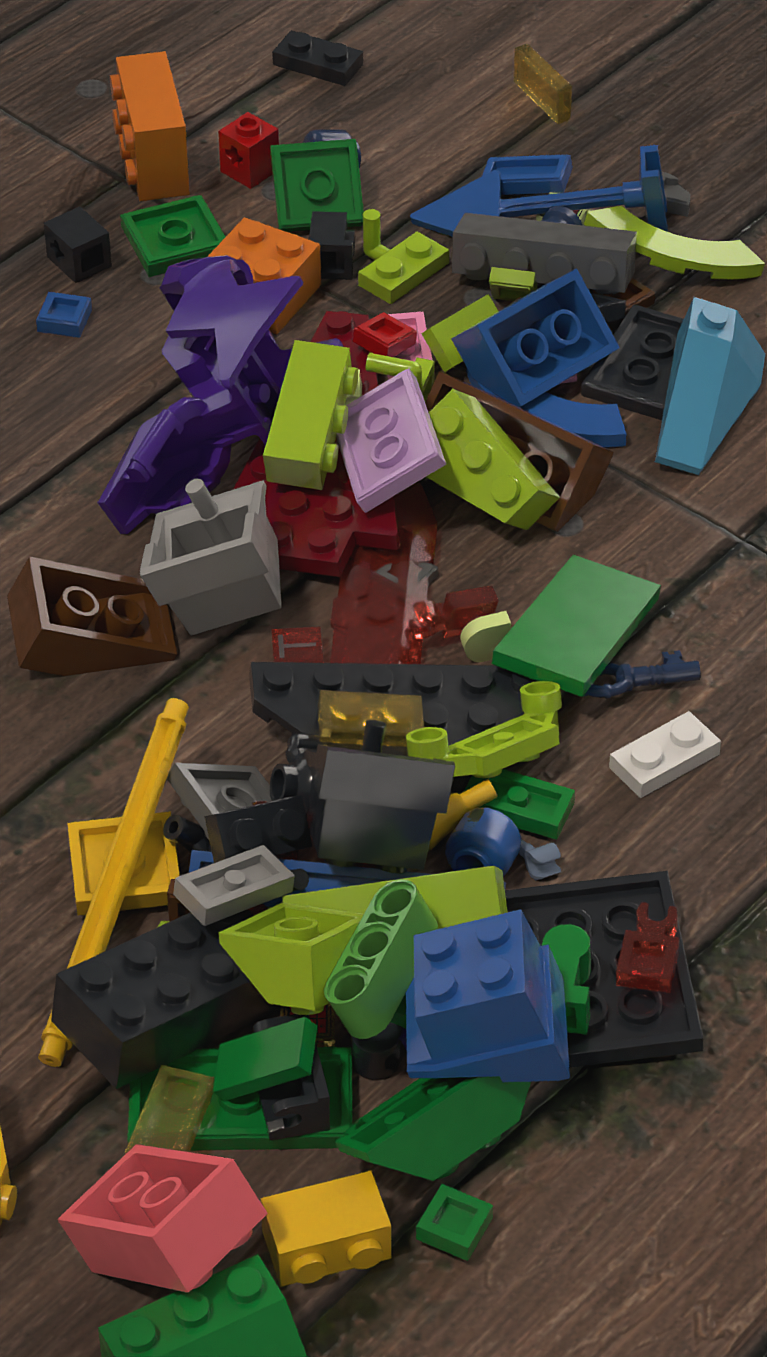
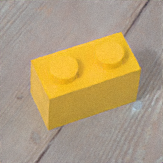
(326, 1229)

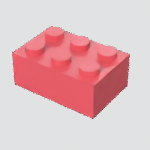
(163, 1217)

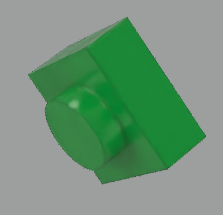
(454, 1222)

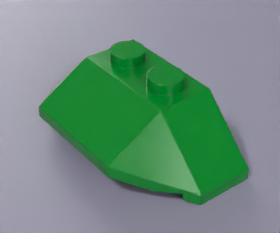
(436, 1124)

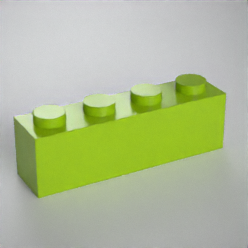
(451, 896)

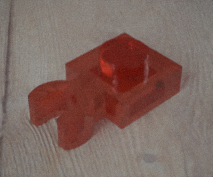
(453, 613)
(650, 953)

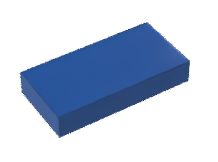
(531, 173)

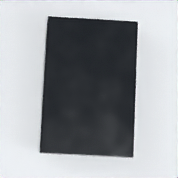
(641, 368)

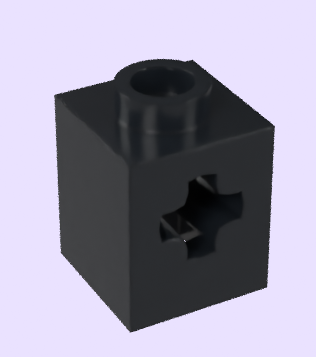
(77, 244)

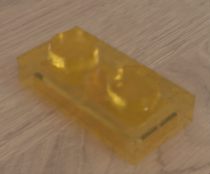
(345, 714)

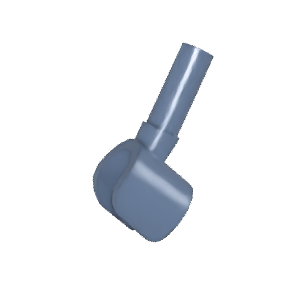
(540, 860)

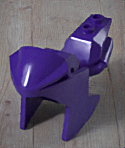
(228, 366)

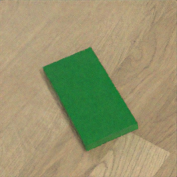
(576, 625)
(240, 1121)

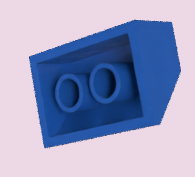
(537, 341)

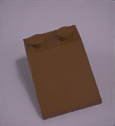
(85, 620)

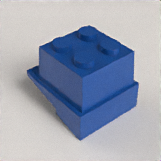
(486, 1004)

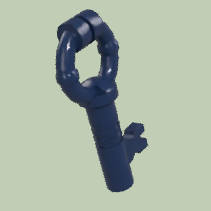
(628, 677)

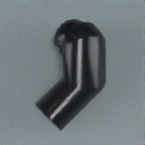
(186, 833)

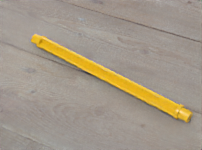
(122, 856)

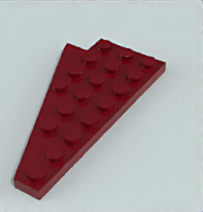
(323, 526)

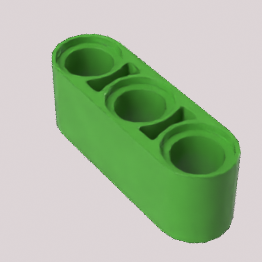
(379, 959)

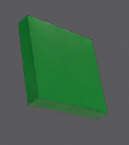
(316, 178)
(171, 233)

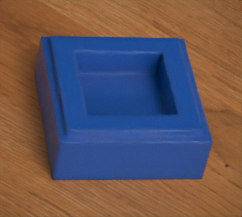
(64, 314)

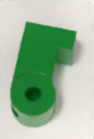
(573, 956)

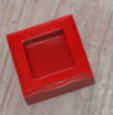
(384, 335)

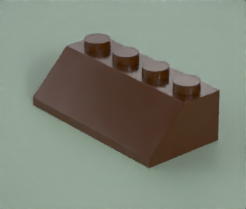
(562, 457)

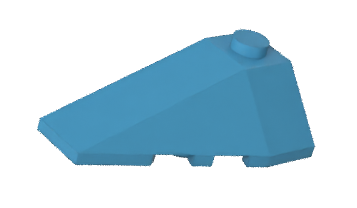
(710, 383)

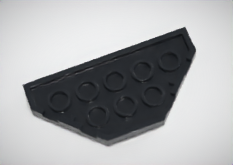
(453, 696)

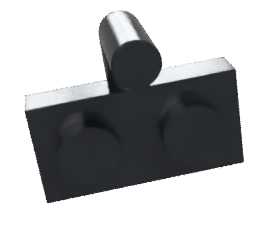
(275, 824)

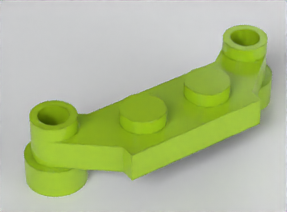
(500, 746)

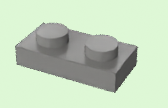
(233, 885)

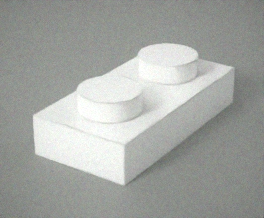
(664, 754)

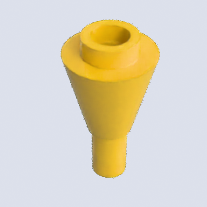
(458, 806)

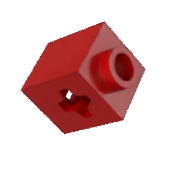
(246, 149)

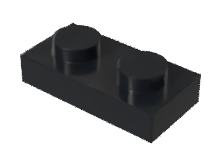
(317, 58)

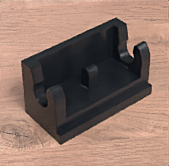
(296, 1105)

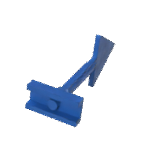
(484, 198)

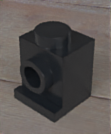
(336, 244)

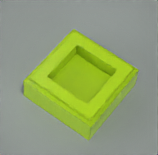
(511, 283)

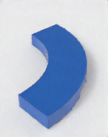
(591, 421)

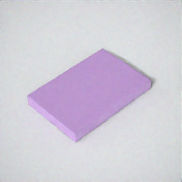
(389, 441)

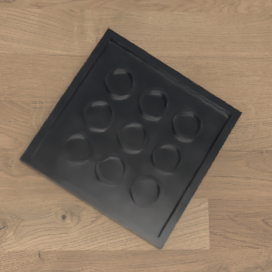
(623, 1020)

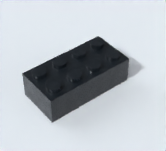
(156, 998)

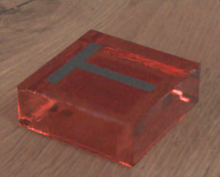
(297, 645)

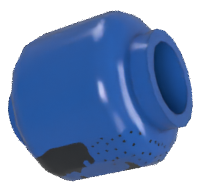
(483, 840)

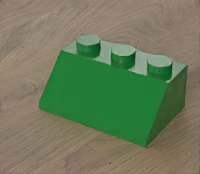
(227, 1316)

